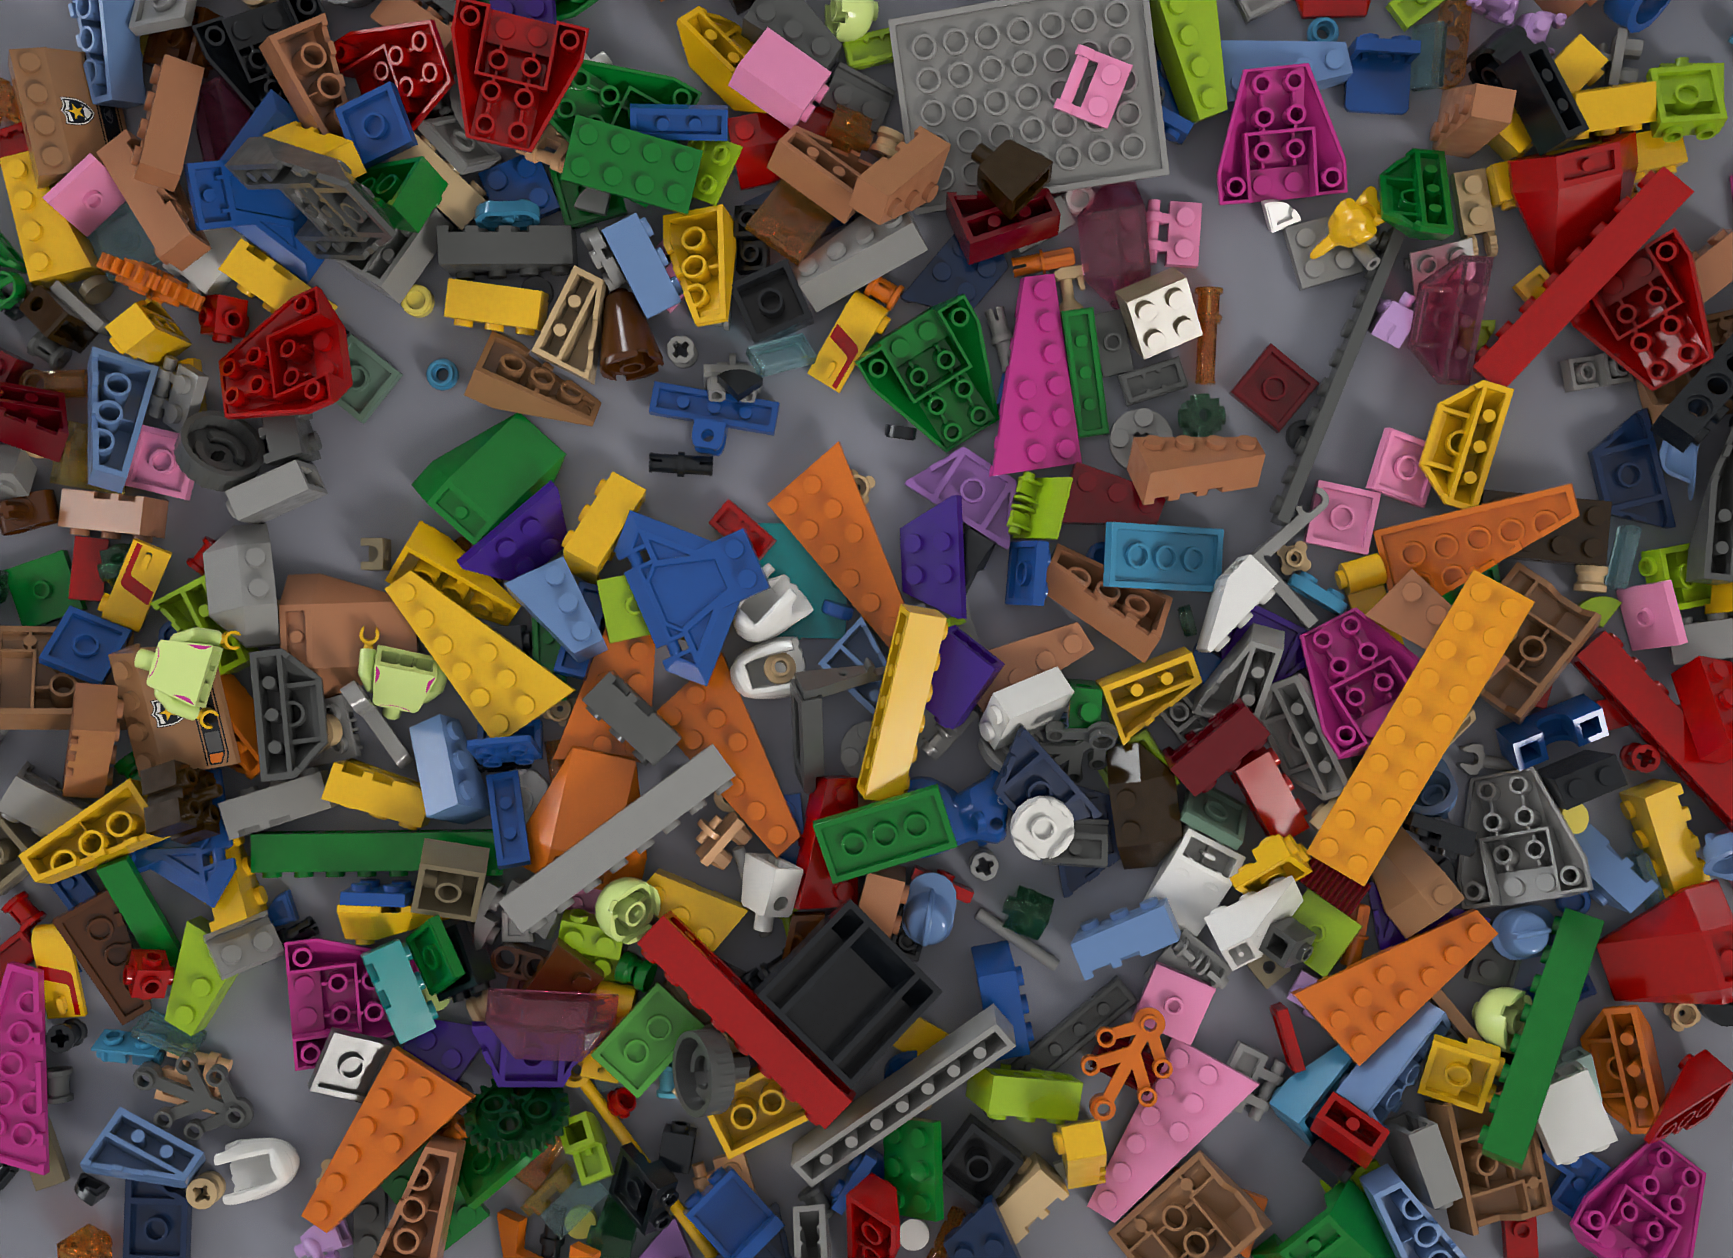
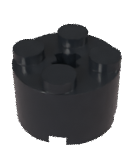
(1494, 52)

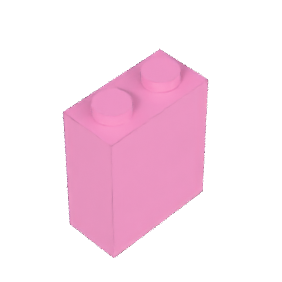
(781, 79)

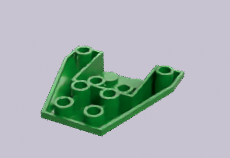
(608, 90)
(935, 373)
(490, 476)
(1341, 1231)

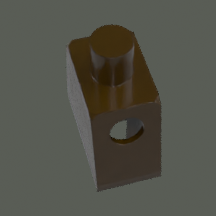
(1011, 175)
(49, 314)

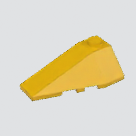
(703, 260)
(435, 559)
(376, 922)

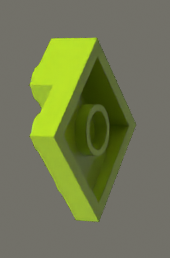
(1687, 102)
(1671, 564)
(584, 935)

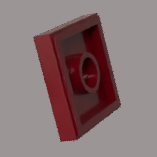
(1274, 388)

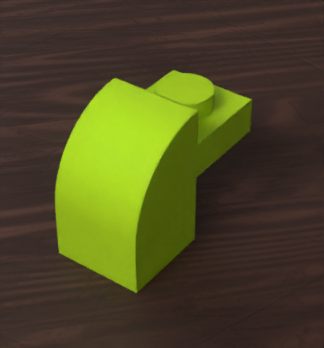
(587, 1144)

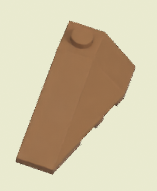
(1413, 886)

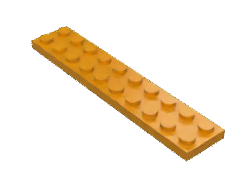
(1419, 726)

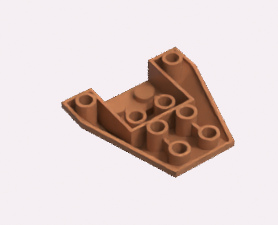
(323, 624)

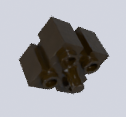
(180, 802)

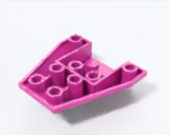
(1279, 140)
(1354, 678)
(327, 991)
(1643, 1207)

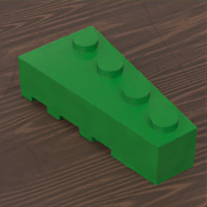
(405, 191)

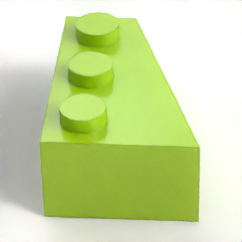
(196, 983)
(1026, 1094)

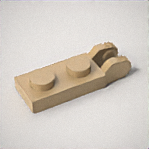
(1474, 208)

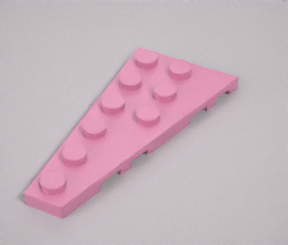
(1159, 1136)

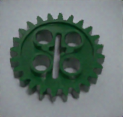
(500, 1129)

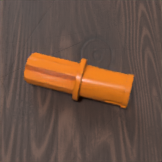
(1043, 261)
(1355, 950)

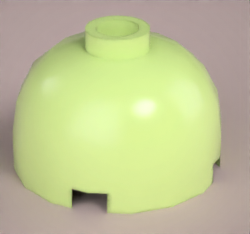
(850, 18)
(627, 909)
(1499, 1016)

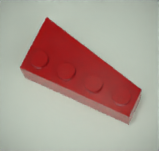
(816, 890)

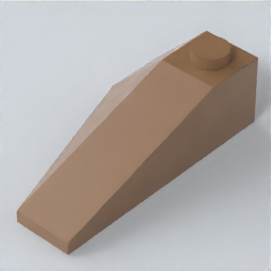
(518, 383)

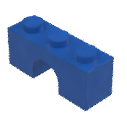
(1571, 720)

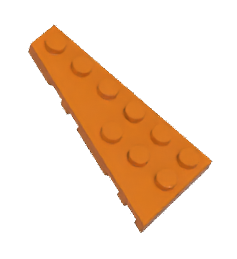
(837, 531)
(1477, 537)
(634, 663)
(721, 718)
(1384, 990)
(392, 1124)

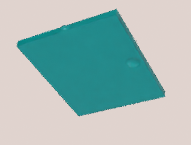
(793, 560)

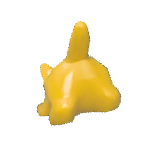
(1351, 223)

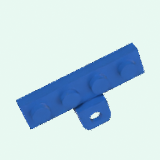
(712, 418)

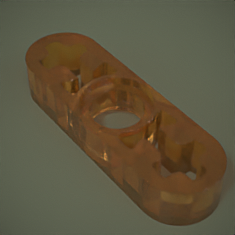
(1461, 31)

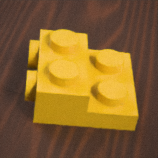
(1275, 858)
(1461, 1072)

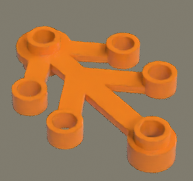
(1128, 1059)

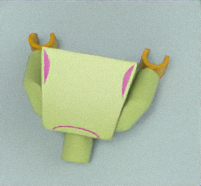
(185, 670)
(398, 677)

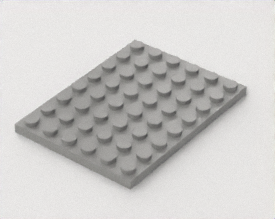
(1000, 67)

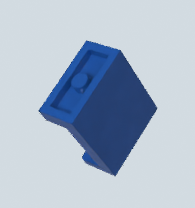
(732, 1215)

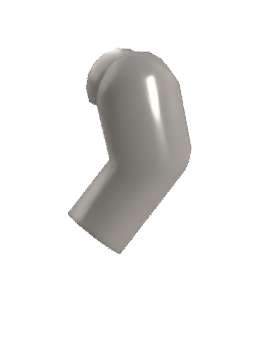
(1366, 255)

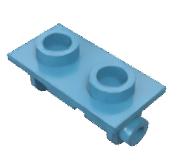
(118, 1045)

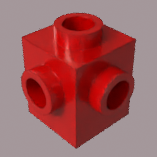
(224, 318)
(148, 974)

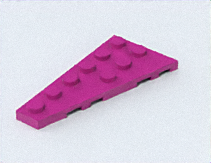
(1036, 399)
(23, 1070)

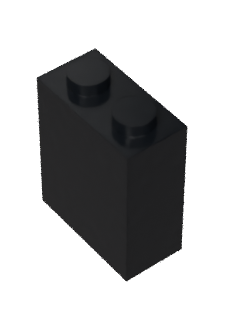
(1582, 777)

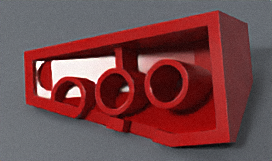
(758, 136)
(1691, 1095)
(873, 1219)

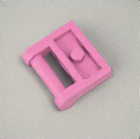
(1103, 90)

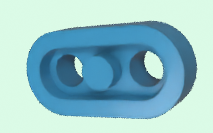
(513, 213)
(1306, 586)

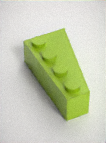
(1191, 55)

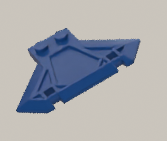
(260, 214)
(688, 589)
(190, 864)

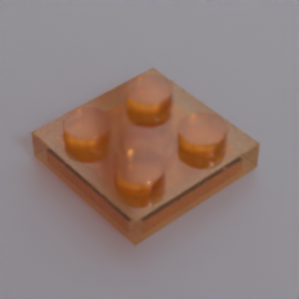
(789, 222)

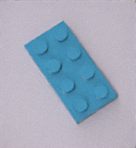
(1162, 557)

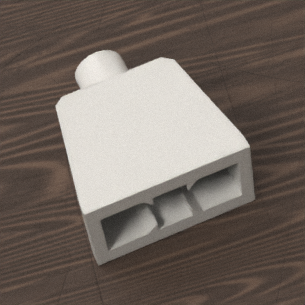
(769, 888)

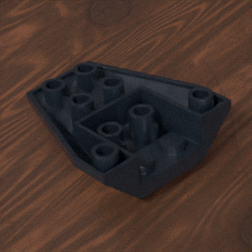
(234, 44)

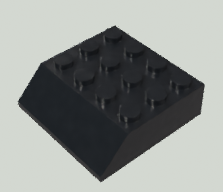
(848, 992)

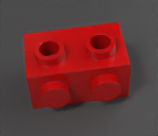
(1349, 1130)

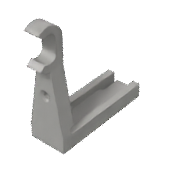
(1279, 539)

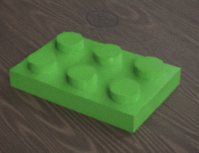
(645, 1039)

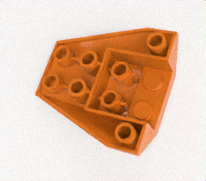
(579, 800)

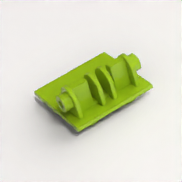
(714, 169)
(1041, 507)

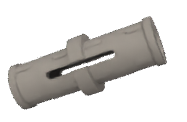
(1001, 335)

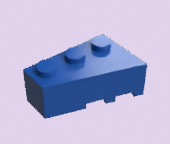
(1000, 984)

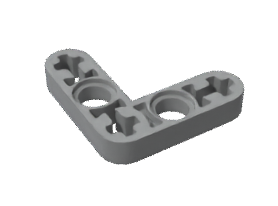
(364, 707)

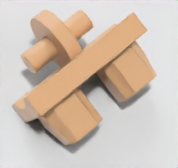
(717, 835)

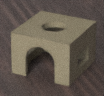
(378, 554)
(1264, 978)

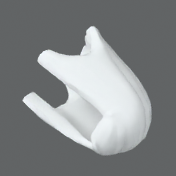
(771, 610)
(748, 668)
(258, 1167)

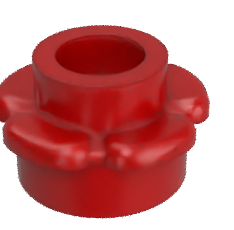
(621, 1102)

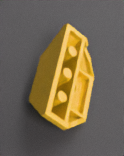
(714, 51)
(1464, 442)

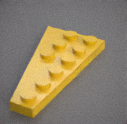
(486, 669)

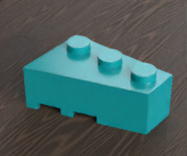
(400, 990)

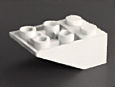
(1232, 599)
(1195, 878)
(1244, 924)

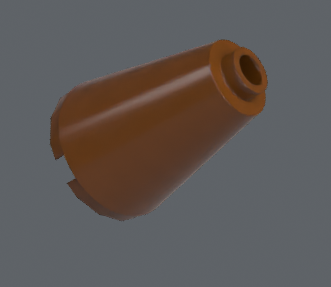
(627, 339)

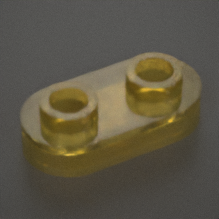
(557, 1181)

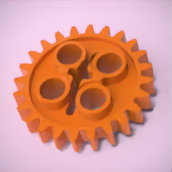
(150, 281)

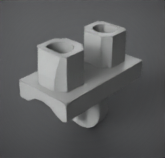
(1621, 48)
(715, 391)

